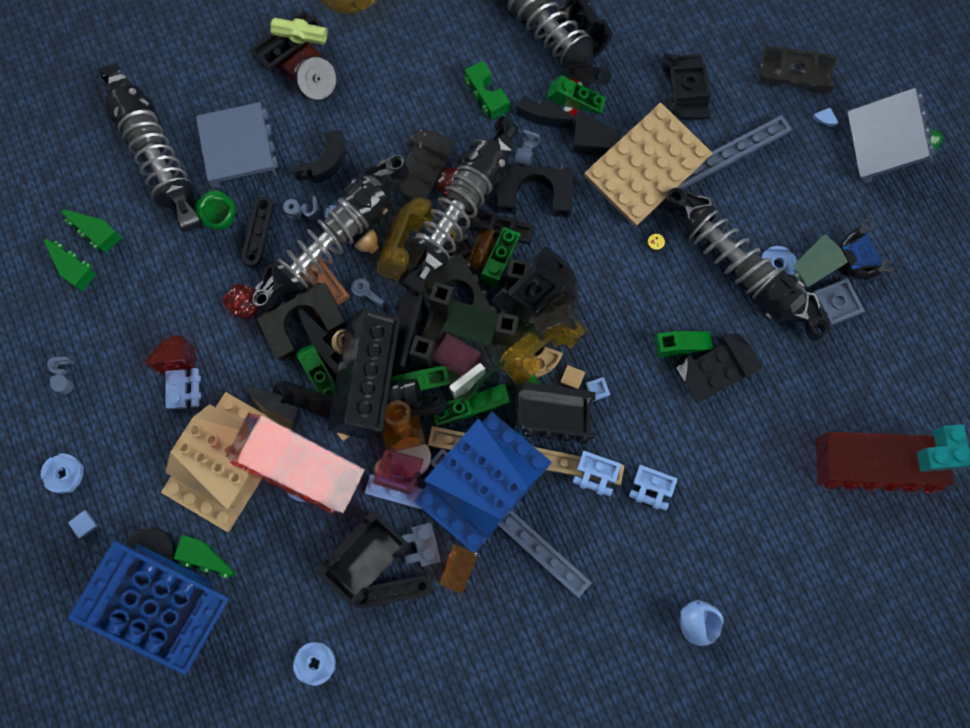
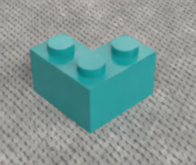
(950, 450)

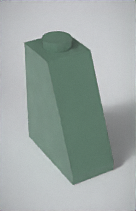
(819, 261)

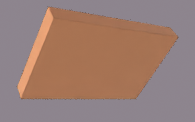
(330, 280)

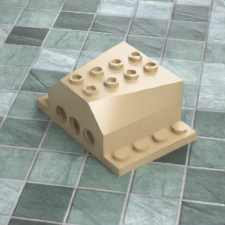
(198, 465)

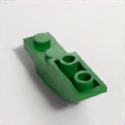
(430, 378)
(477, 405)

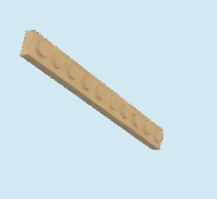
(561, 462)

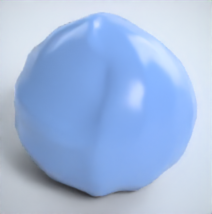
(701, 623)

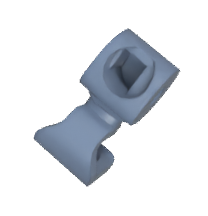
(524, 155)
(294, 210)
(59, 382)

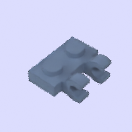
(426, 545)

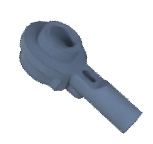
(362, 289)

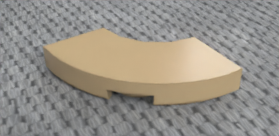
(548, 360)

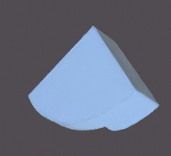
(826, 117)

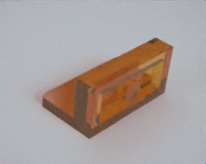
(482, 249)

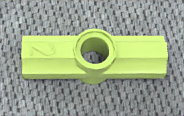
(298, 31)

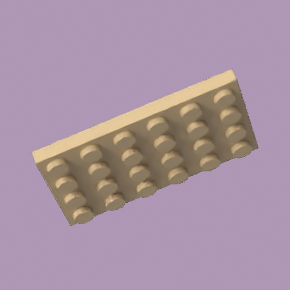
(647, 164)

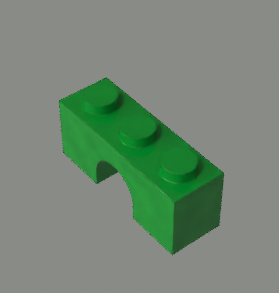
(493, 102)

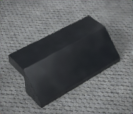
(276, 48)

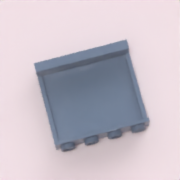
(891, 134)
(236, 143)

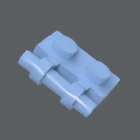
(177, 389)
(598, 467)
(654, 481)

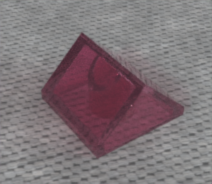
(457, 355)
(399, 471)

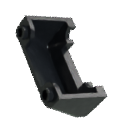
(362, 558)

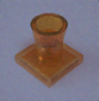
(400, 428)

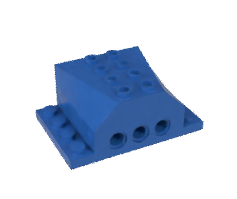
(481, 481)
(150, 605)

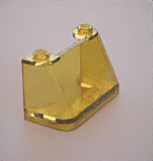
(393, 258)
(520, 358)

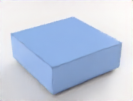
(598, 386)
(82, 524)

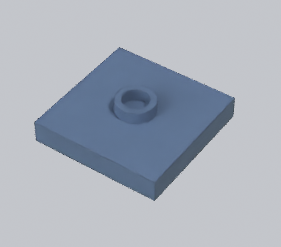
(839, 301)

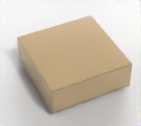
(572, 377)

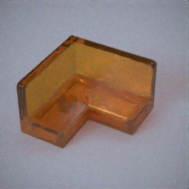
(458, 569)

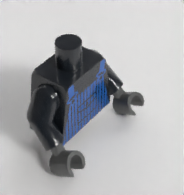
(861, 255)

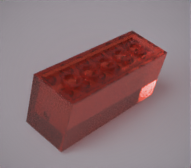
(876, 462)
(294, 464)

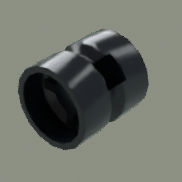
(406, 392)

